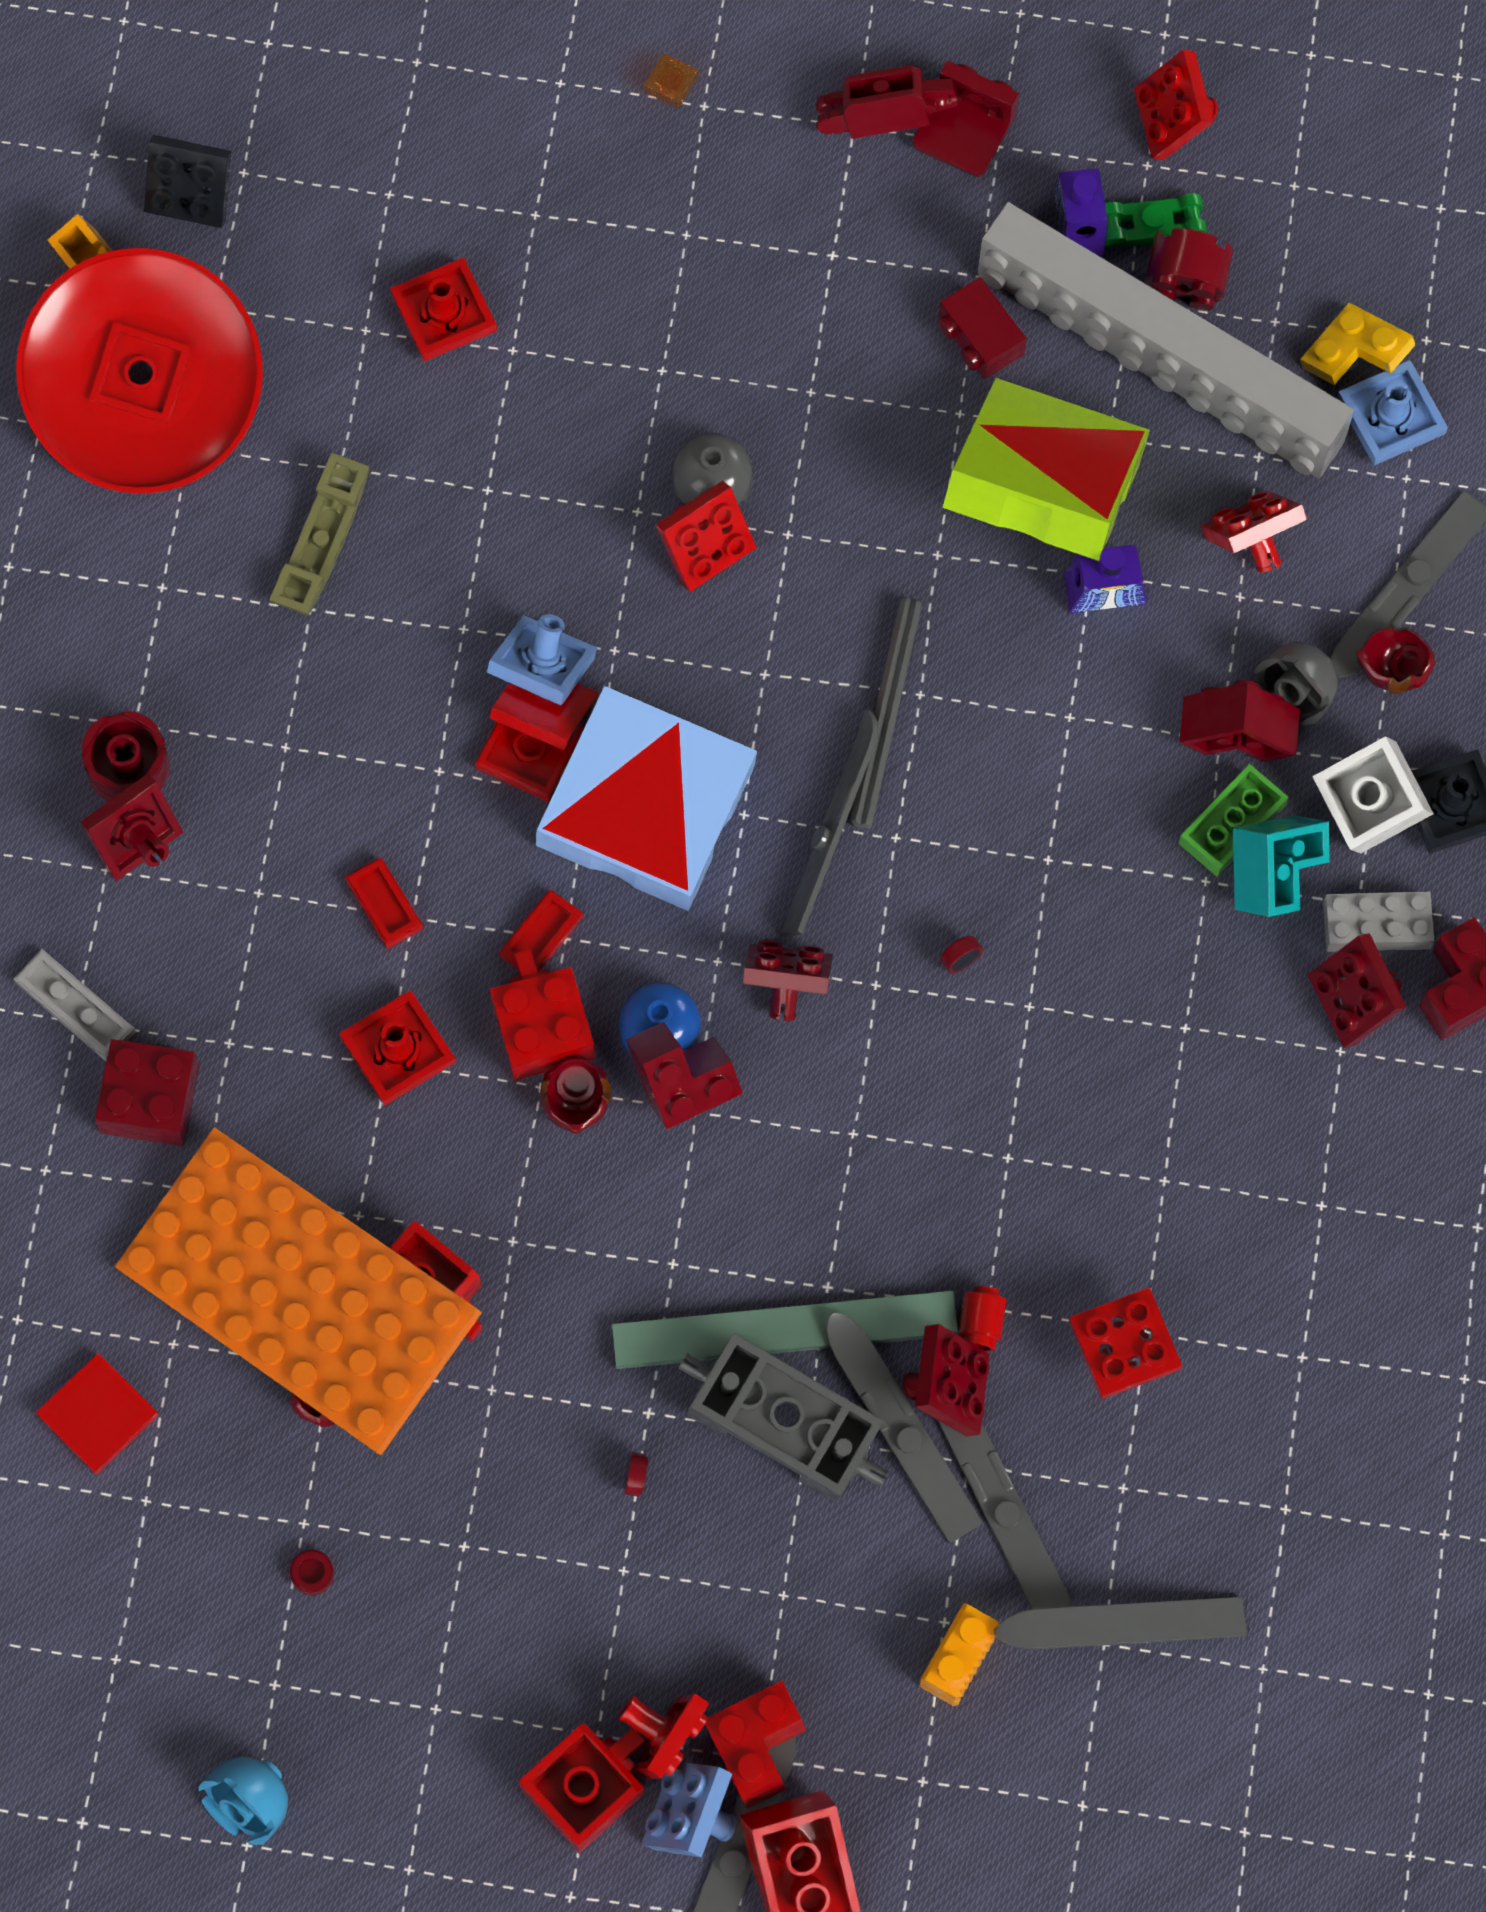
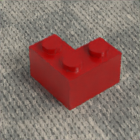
(747, 1733)

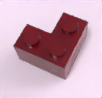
(1240, 719)
(1462, 996)
(681, 1081)

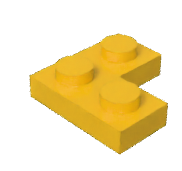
(1352, 336)

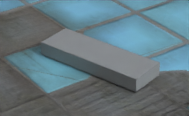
(73, 1003)

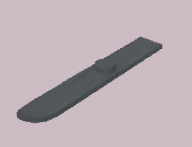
(1412, 579)
(827, 836)
(901, 1428)
(1008, 1519)
(1124, 1624)
(732, 1864)

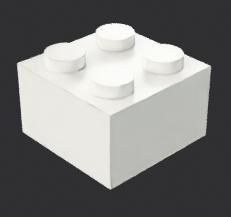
(1372, 795)

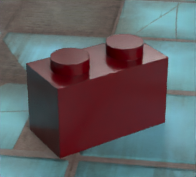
(981, 328)

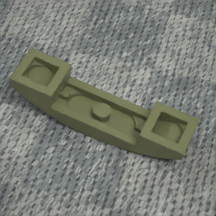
(322, 535)

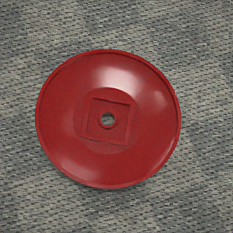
(125, 312)

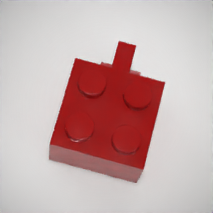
(540, 1018)
(440, 1263)
(585, 1784)

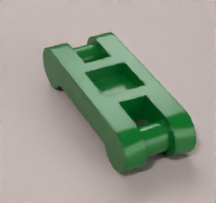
(1149, 218)

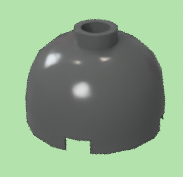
(708, 461)
(1300, 676)

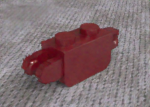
(884, 102)

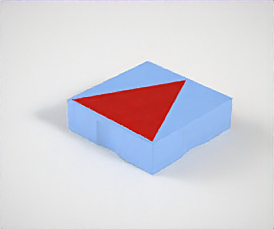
(645, 797)

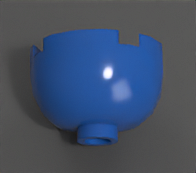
(658, 1004)

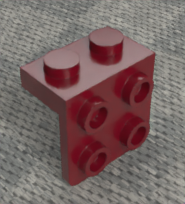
(974, 128)

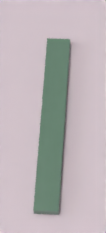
(778, 1328)

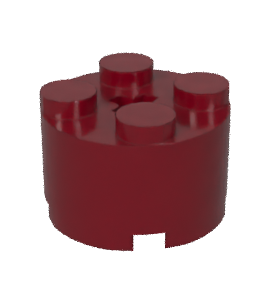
(1189, 267)
(119, 738)

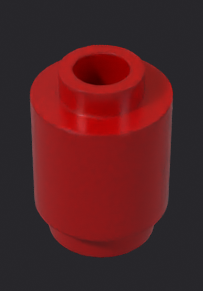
(983, 1317)

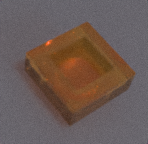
(671, 80)

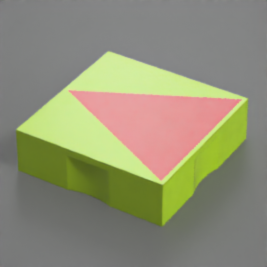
(1046, 468)

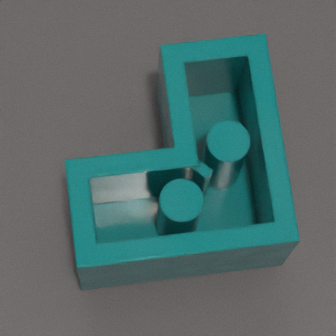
(1269, 862)

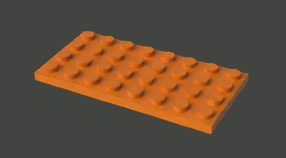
(298, 1290)

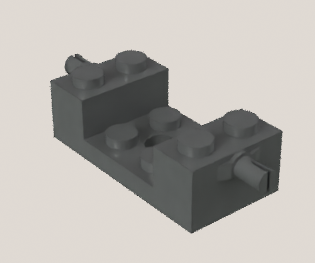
(824, 1445)

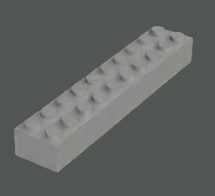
(1164, 341)

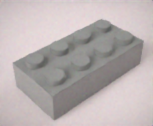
(1392, 920)

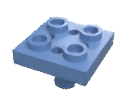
(1393, 409)
(542, 658)
(690, 1811)

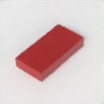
(384, 903)
(543, 930)

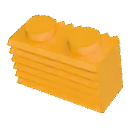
(959, 1655)

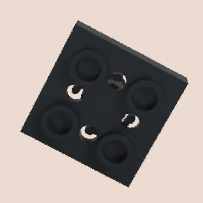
(189, 168)
(1462, 780)

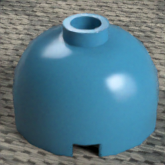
(246, 1797)

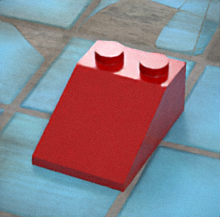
(800, 1856)

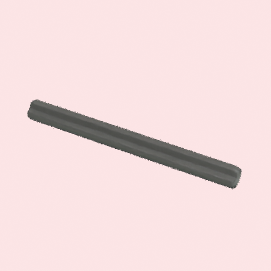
(887, 710)

